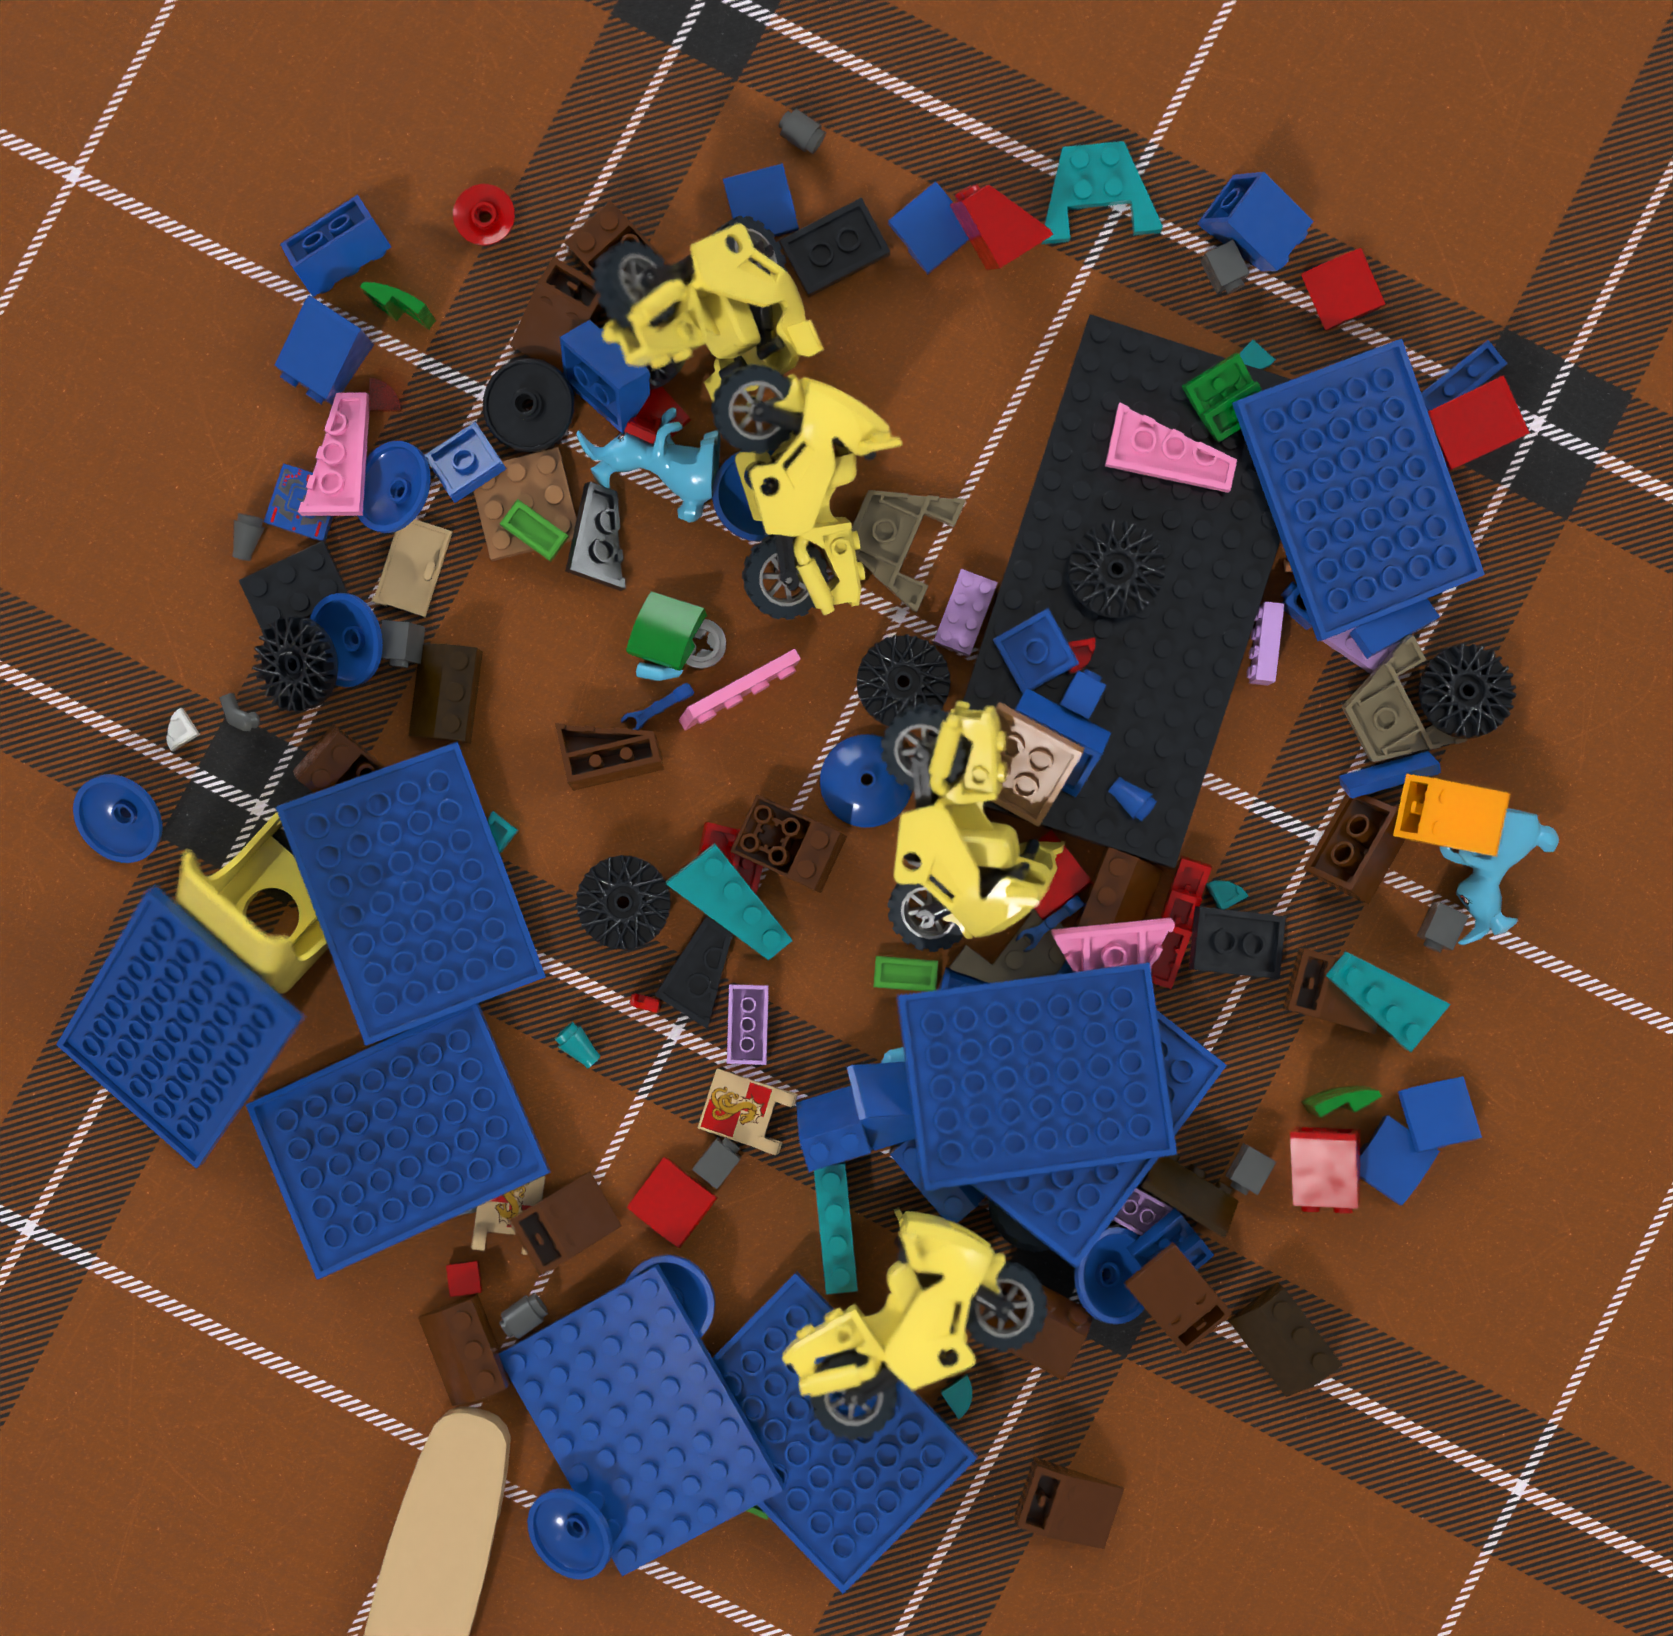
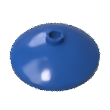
(394, 486)
(732, 505)
(354, 636)
(846, 794)
(108, 825)
(689, 1285)
(1107, 1296)
(570, 1534)

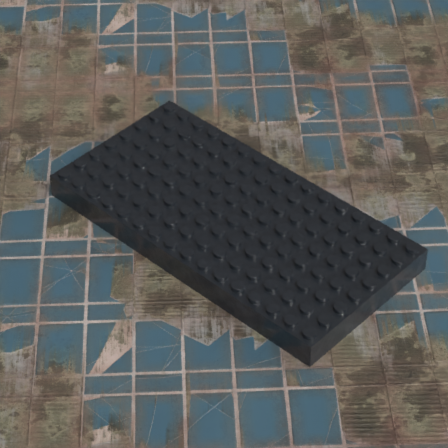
(1181, 654)

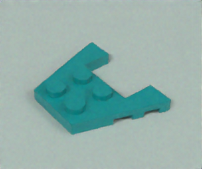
(1098, 178)

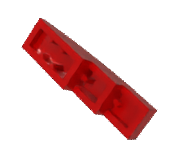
(1180, 903)

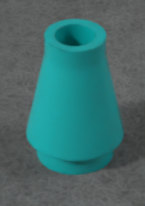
(577, 1045)

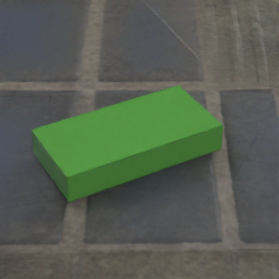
(534, 530)
(905, 973)

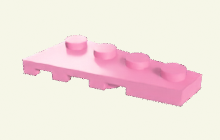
(1160, 452)
(341, 461)
(732, 694)

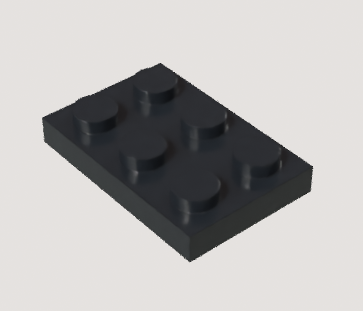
(835, 247)
(293, 585)
(1237, 942)

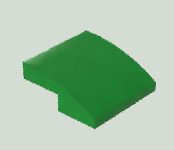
(396, 302)
(1216, 390)
(665, 631)
(1348, 1097)

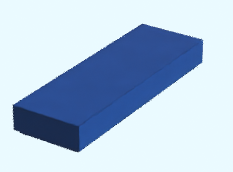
(1464, 376)
(1393, 627)
(1388, 774)

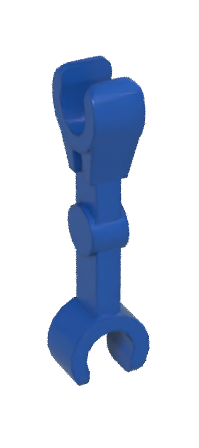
(679, 694)
(1050, 922)

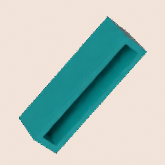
(835, 1229)

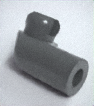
(237, 717)

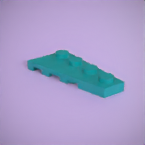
(724, 895)
(1390, 1001)

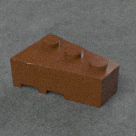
(606, 755)

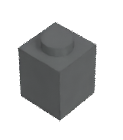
(1225, 268)
(402, 643)
(1442, 927)
(718, 1161)
(1249, 1170)

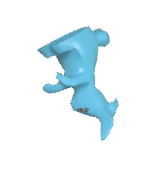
(682, 468)
(1481, 890)

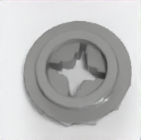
(715, 640)

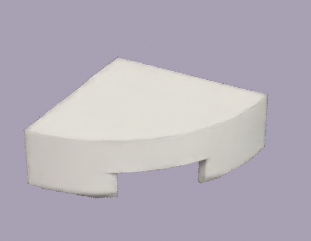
(180, 730)

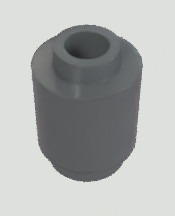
(801, 131)
(523, 1316)

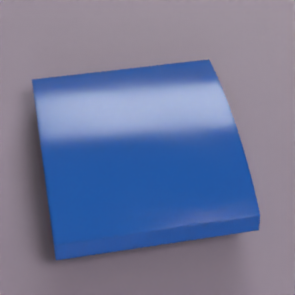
(764, 197)
(929, 228)
(1439, 1114)
(1391, 1161)
(1168, 1230)

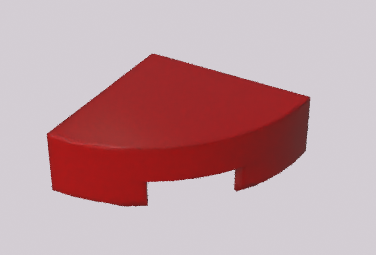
(644, 428)
(1083, 651)
(645, 1002)

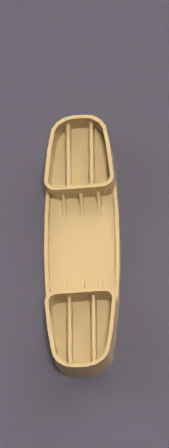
(444, 1530)

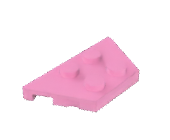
(1113, 943)

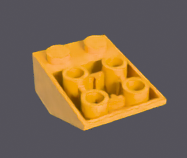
(1451, 814)

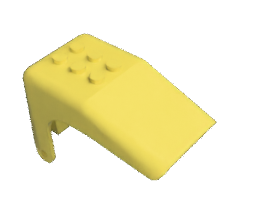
(222, 902)

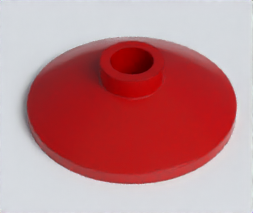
(482, 200)

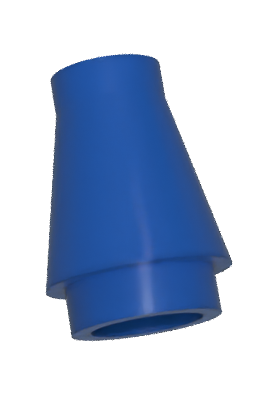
(1133, 799)

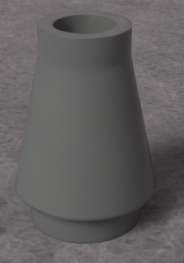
(246, 535)

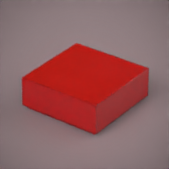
(464, 1278)

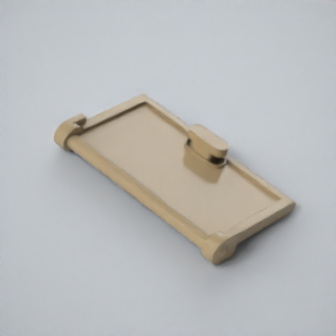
(410, 564)

